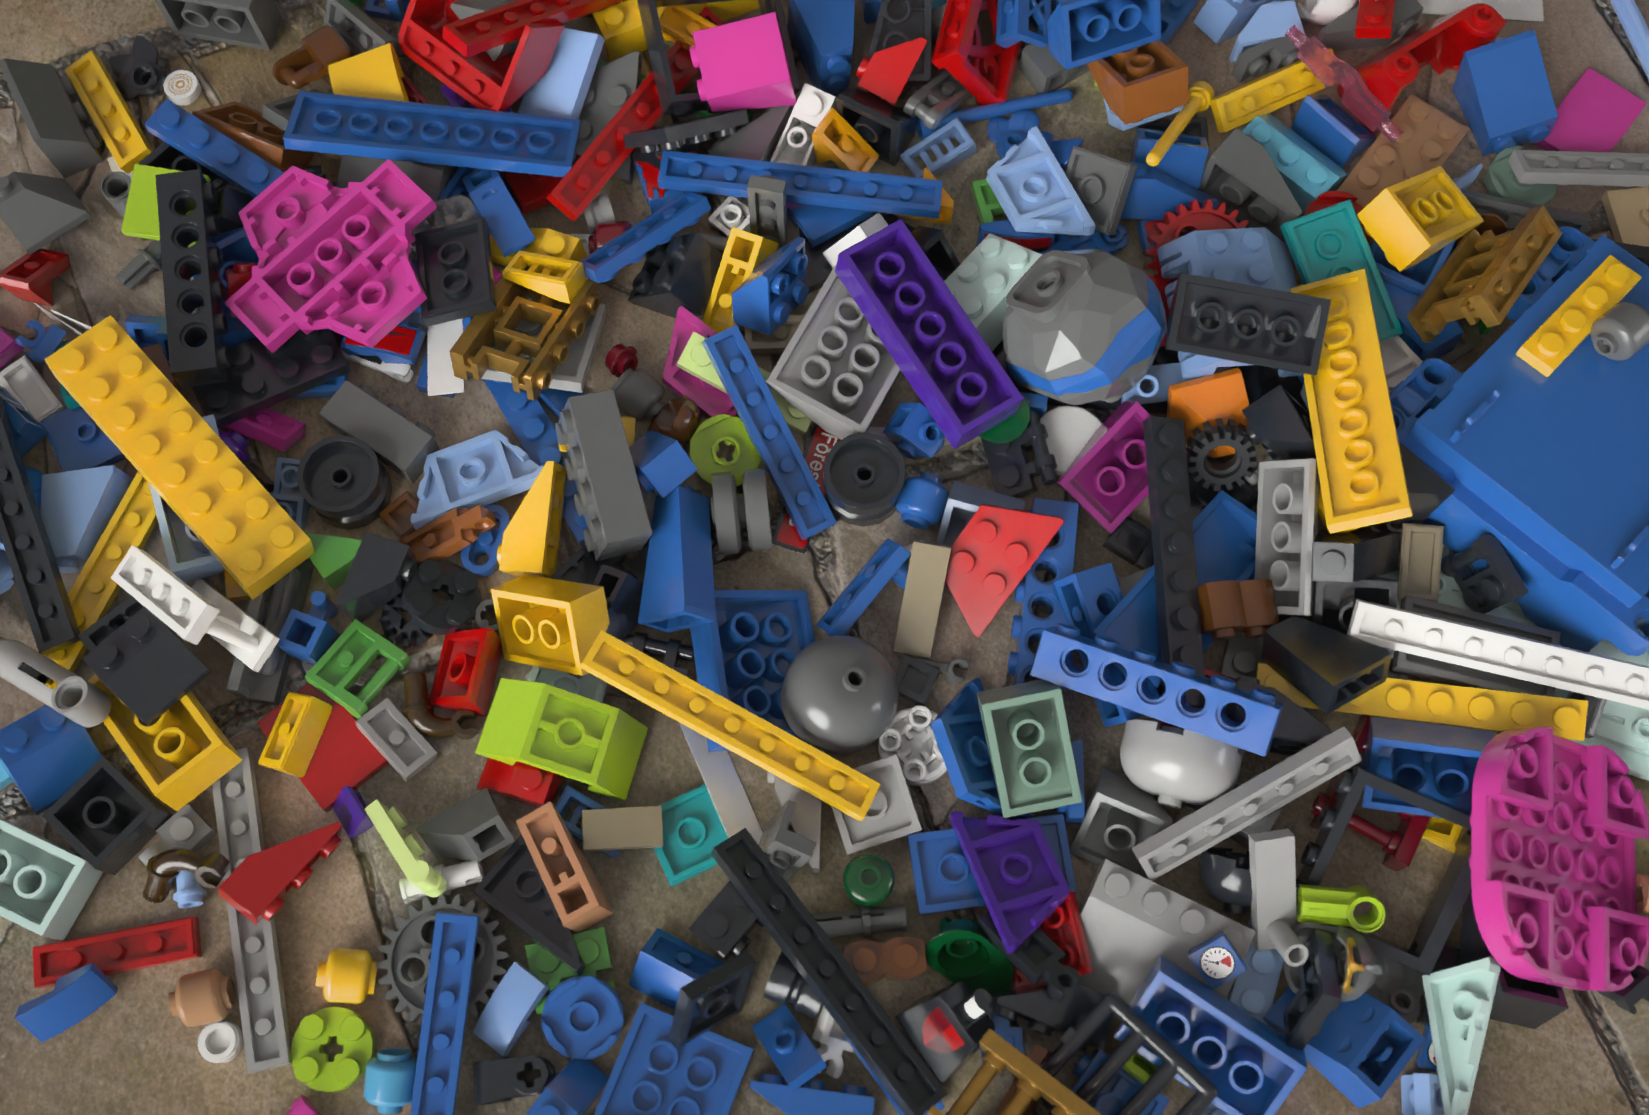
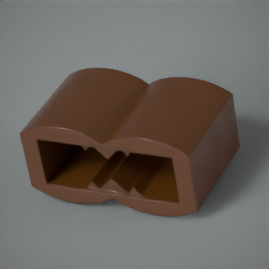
(1237, 608)
(896, 959)

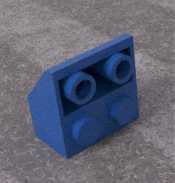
(772, 289)

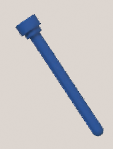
(1000, 109)

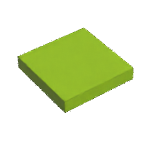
(142, 208)

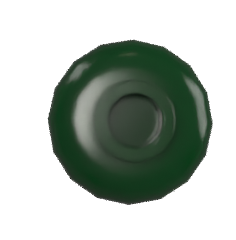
(868, 880)

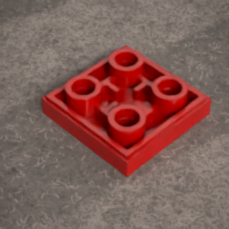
(1067, 932)

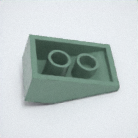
(1029, 747)

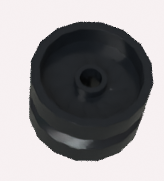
(860, 459)
(344, 482)

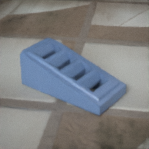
(951, 130)

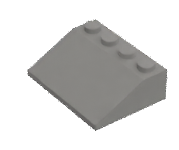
(835, 365)
(1137, 921)

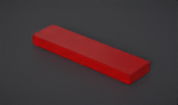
(119, 950)

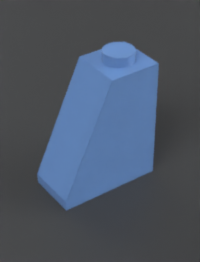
(78, 509)

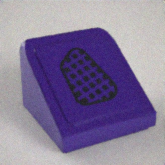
(351, 813)

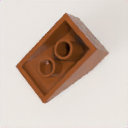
(1142, 81)

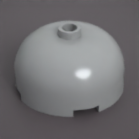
(1178, 763)

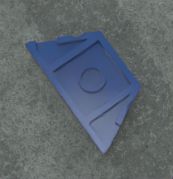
(965, 750)

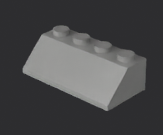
(1287, 531)

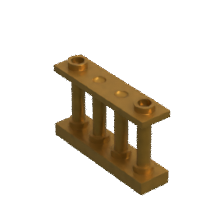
(1032, 1083)

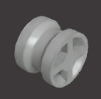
(598, 212)

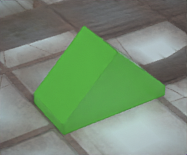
(333, 556)

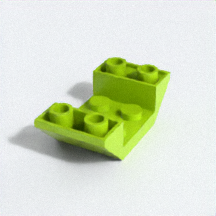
(563, 735)

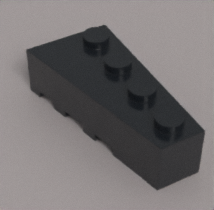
(902, 22)

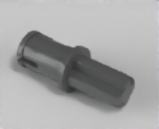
(141, 266)

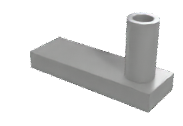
(1275, 895)

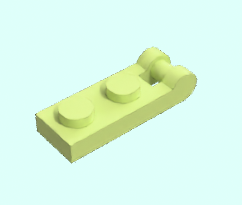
(405, 848)

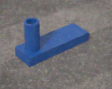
(884, 565)

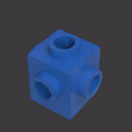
(914, 431)

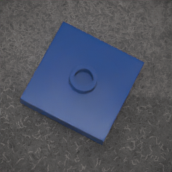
(80, 441)

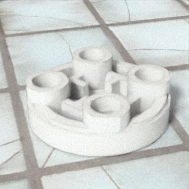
(1068, 432)
(916, 745)

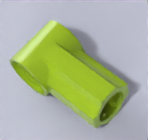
(1336, 907)

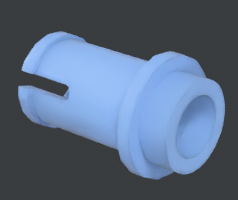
(189, 891)

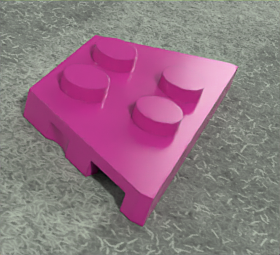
(707, 397)

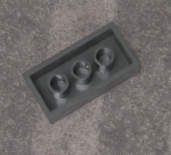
(603, 475)

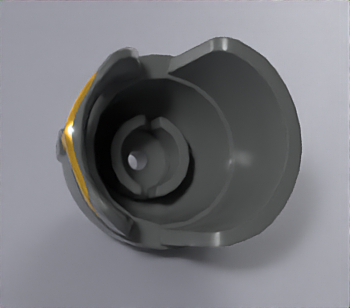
(1356, 960)

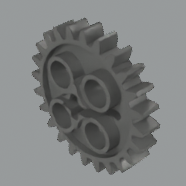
(412, 943)

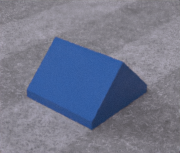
(1331, 129)

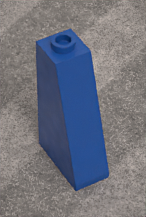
(679, 564)

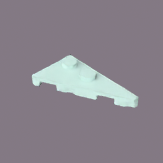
(1459, 1015)

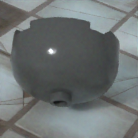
(825, 703)

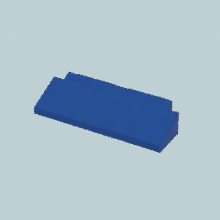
(1223, 552)

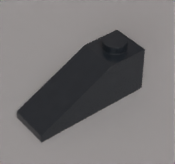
(623, 601)

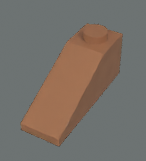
(564, 869)

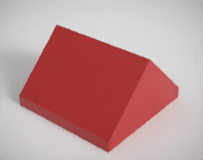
(466, 671)

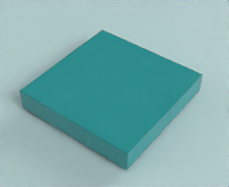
(689, 835)

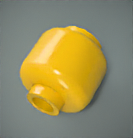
(347, 975)

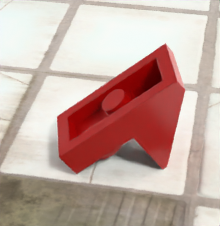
(32, 275)

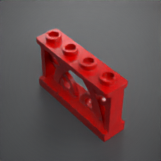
(959, 39)

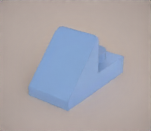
(1421, 1095)

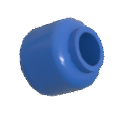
(922, 501)

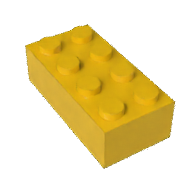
(177, 752)

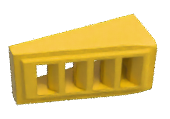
(559, 278)

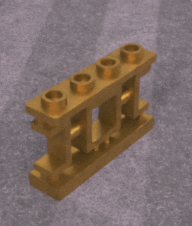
(1485, 275)
(473, 348)

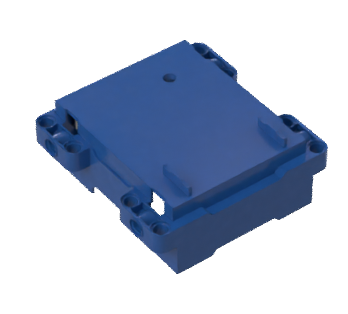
(1548, 460)

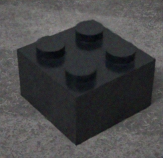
(107, 816)

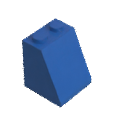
(824, 40)
(1506, 93)

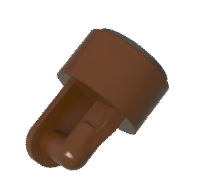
(312, 59)

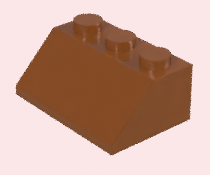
(254, 133)

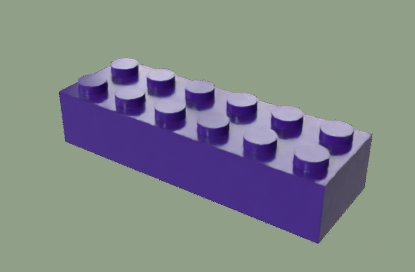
(928, 334)

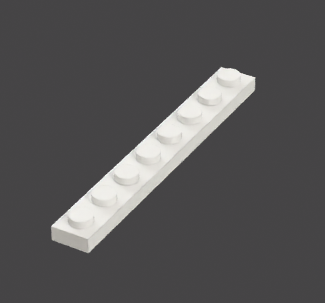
(1501, 653)

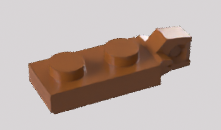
(449, 533)

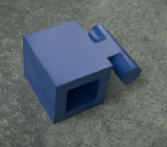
(309, 634)

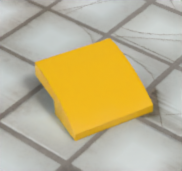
(370, 75)

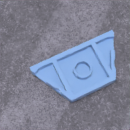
(1037, 191)
(471, 475)

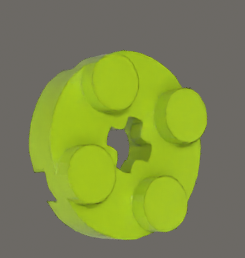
(705, 445)
(315, 1032)

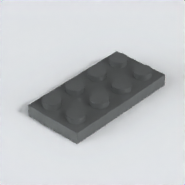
(1465, 676)

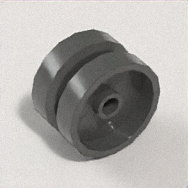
(741, 511)

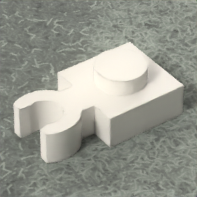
(832, 1043)

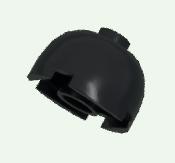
(1227, 878)

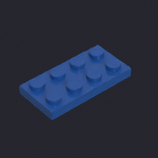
(945, 878)

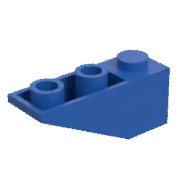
(499, 210)
(812, 1097)

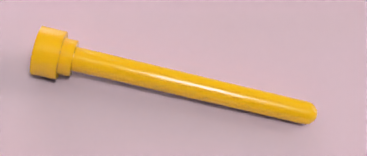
(1198, 101)

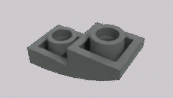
(1266, 55)

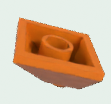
(1207, 399)

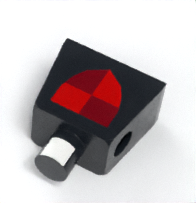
(948, 1026)

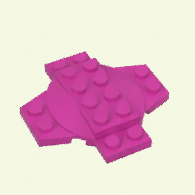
(332, 256)

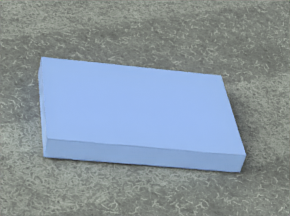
(567, 78)

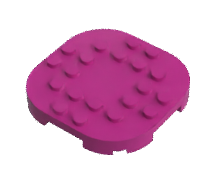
(1557, 860)

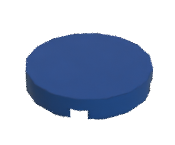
(583, 1017)

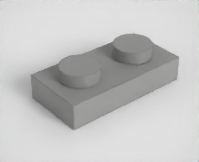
(396, 739)

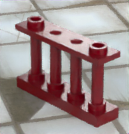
(1397, 844)

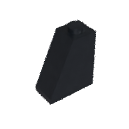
(1354, 555)
(1324, 662)

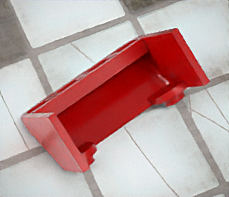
(477, 77)

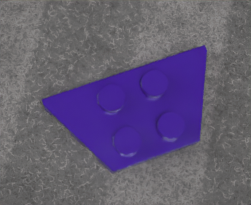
(1013, 872)

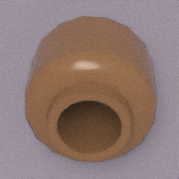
(202, 997)

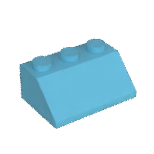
(1299, 163)

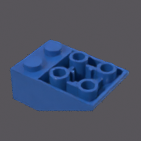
(1358, 1046)

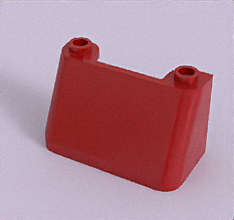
(1434, 43)

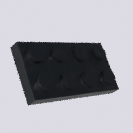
(266, 378)

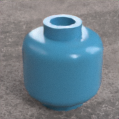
(390, 1079)

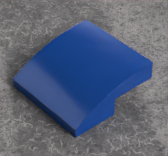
(823, 222)

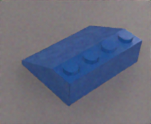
(751, 648)

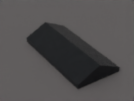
(1247, 324)

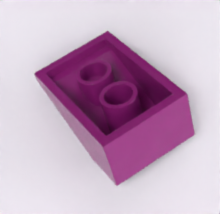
(1111, 468)

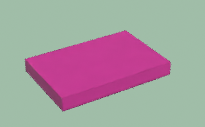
(1593, 116)

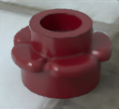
(620, 359)

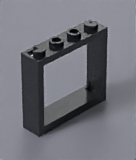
(686, 104)
(1453, 886)

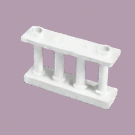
(194, 609)

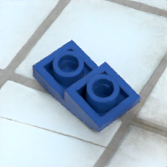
(70, 1002)

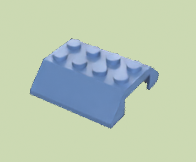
(1229, 255)

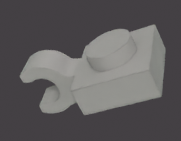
(183, 830)

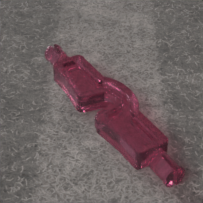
(1356, 94)

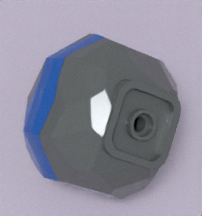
(1082, 326)

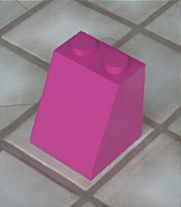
(743, 65)

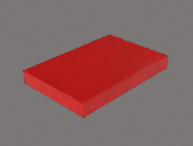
(341, 755)

